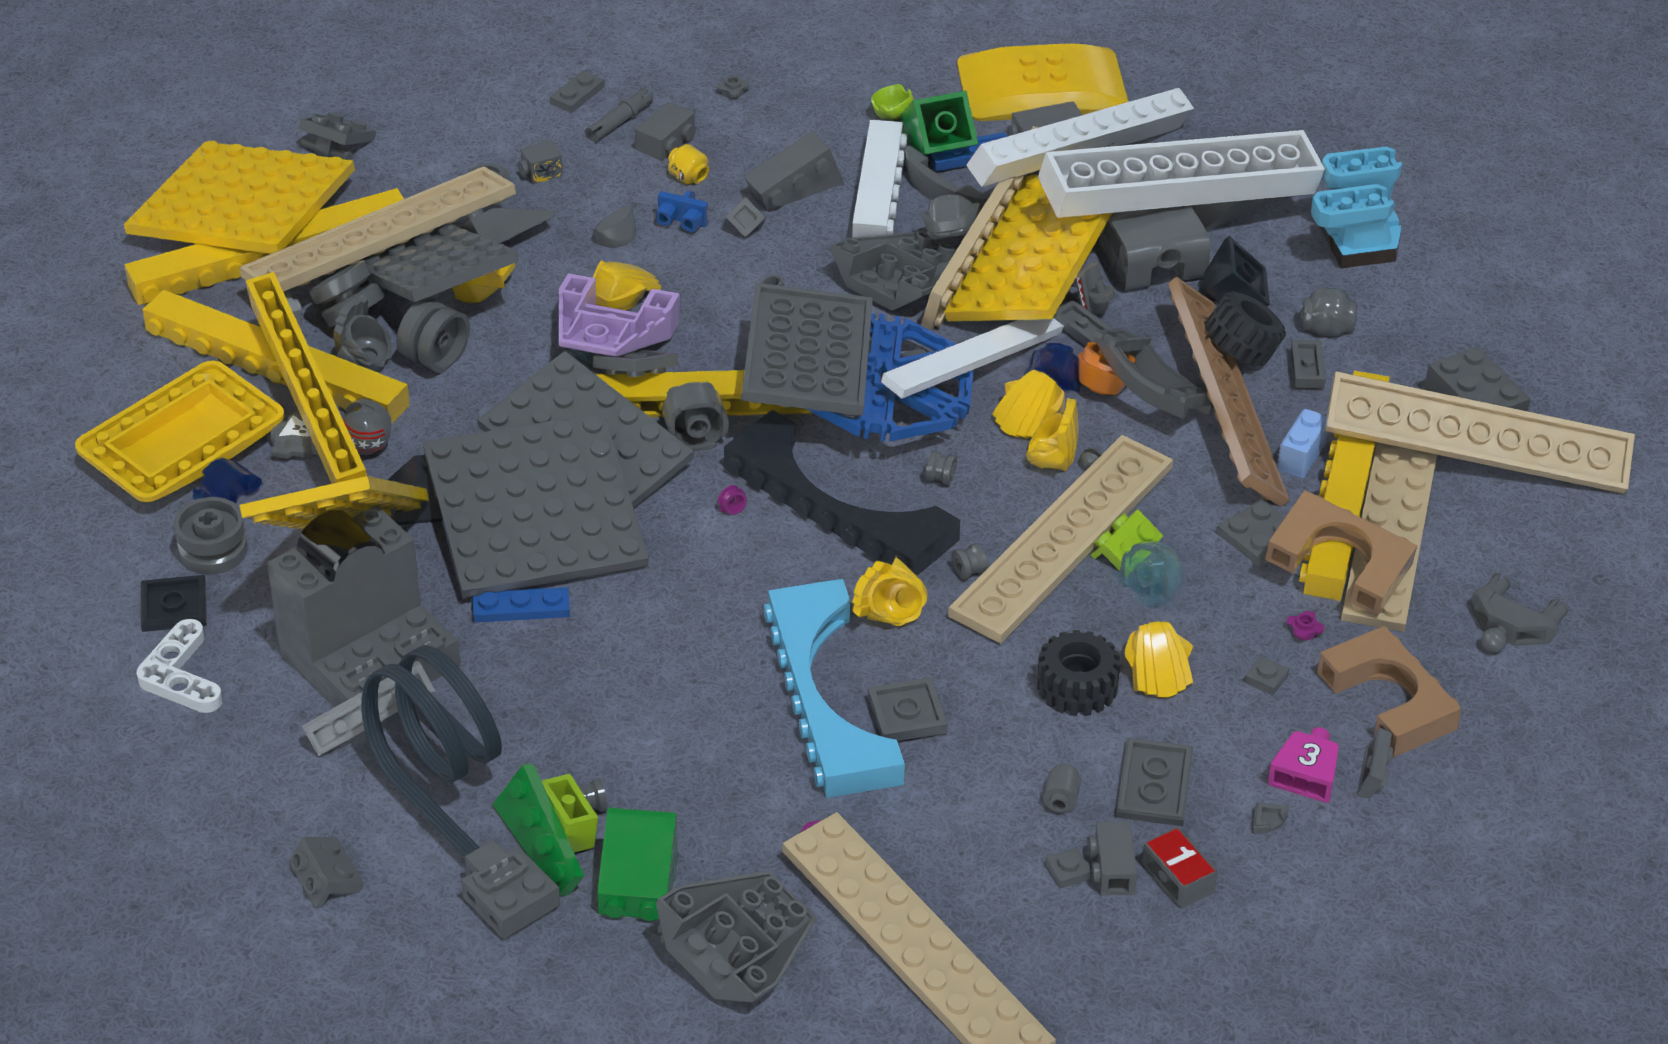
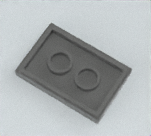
(1154, 782)

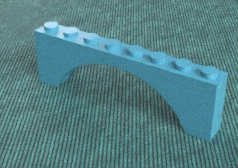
(844, 755)

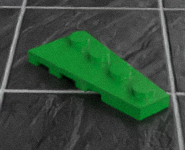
(537, 828)

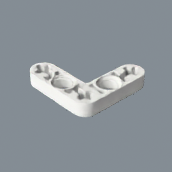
(170, 673)

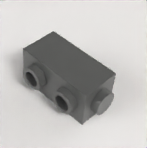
(1115, 858)

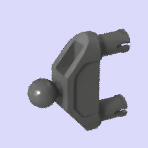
(1512, 622)

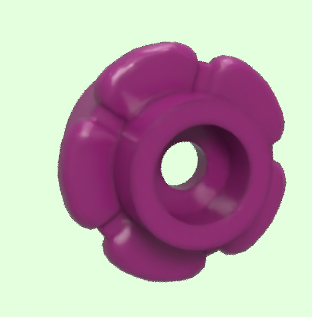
(732, 500)

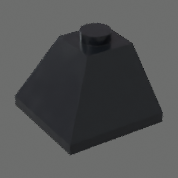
(1236, 271)
(416, 473)

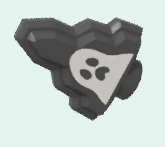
(292, 438)

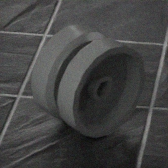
(343, 288)
(433, 335)
(210, 535)

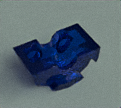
(1058, 363)
(226, 480)

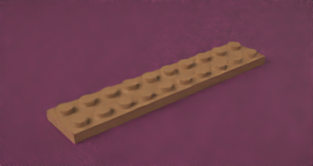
(1229, 397)

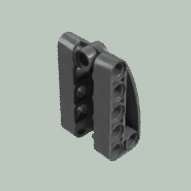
(1155, 238)

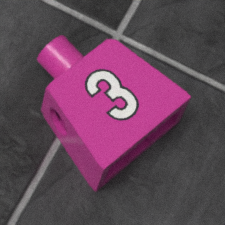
(1306, 765)

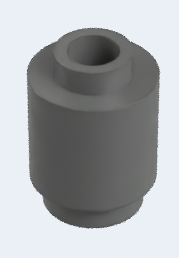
(1062, 788)

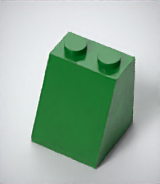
(940, 123)
(637, 862)

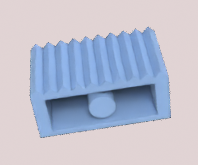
(1303, 443)

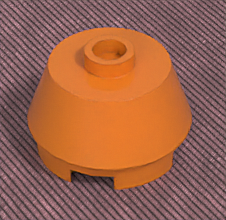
(1097, 373)

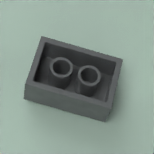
(1475, 378)

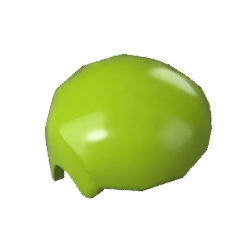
(891, 102)

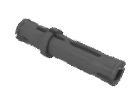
(627, 109)

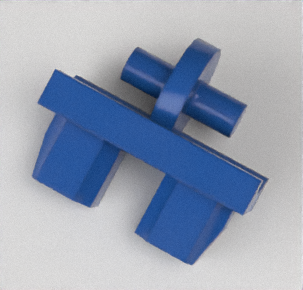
(683, 208)

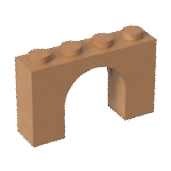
(1317, 521)
(1383, 657)

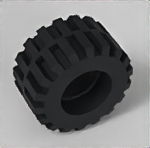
(1245, 329)
(1078, 672)

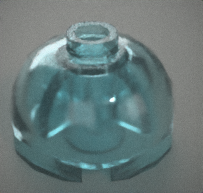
(1153, 566)

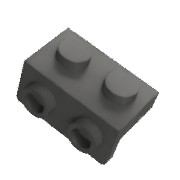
(324, 869)

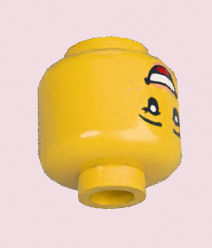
(688, 164)

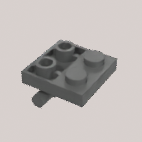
(332, 131)

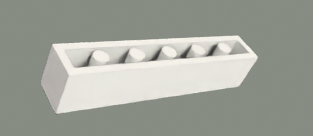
(879, 179)

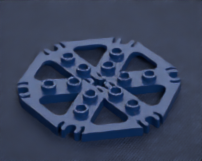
(879, 400)

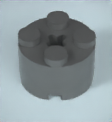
(695, 415)

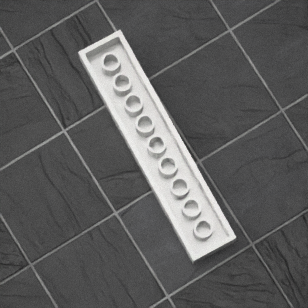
(1180, 173)

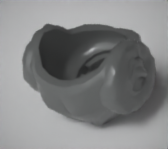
(1328, 313)

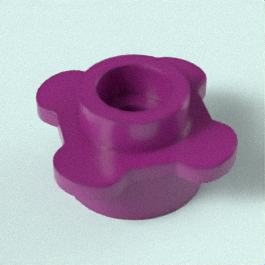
(1305, 625)

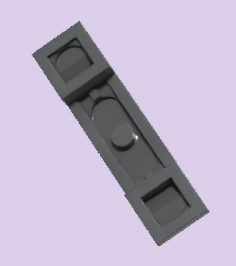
(932, 184)

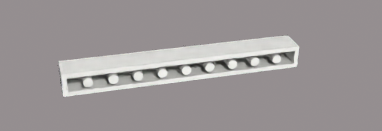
(1117, 124)

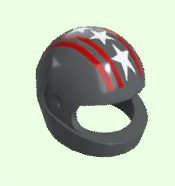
(368, 426)

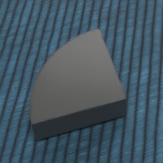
(1269, 816)

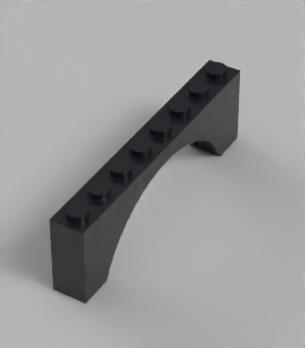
(767, 462)

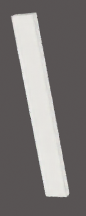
(969, 355)

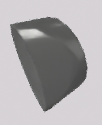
(616, 229)

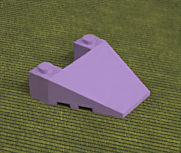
(613, 330)

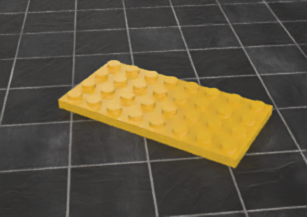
(1026, 261)
(350, 496)

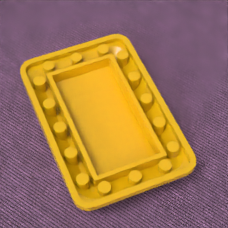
(1040, 76)
(179, 431)

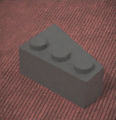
(794, 173)

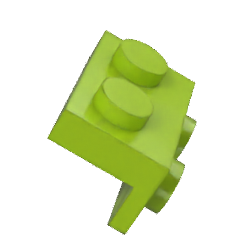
(1126, 533)

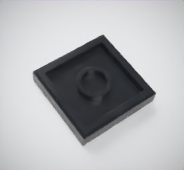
(171, 601)

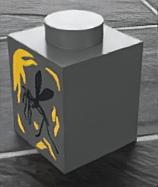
(541, 162)

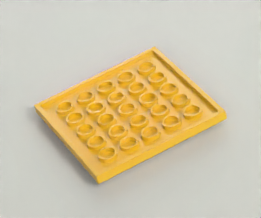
(240, 197)

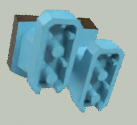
(1359, 213)

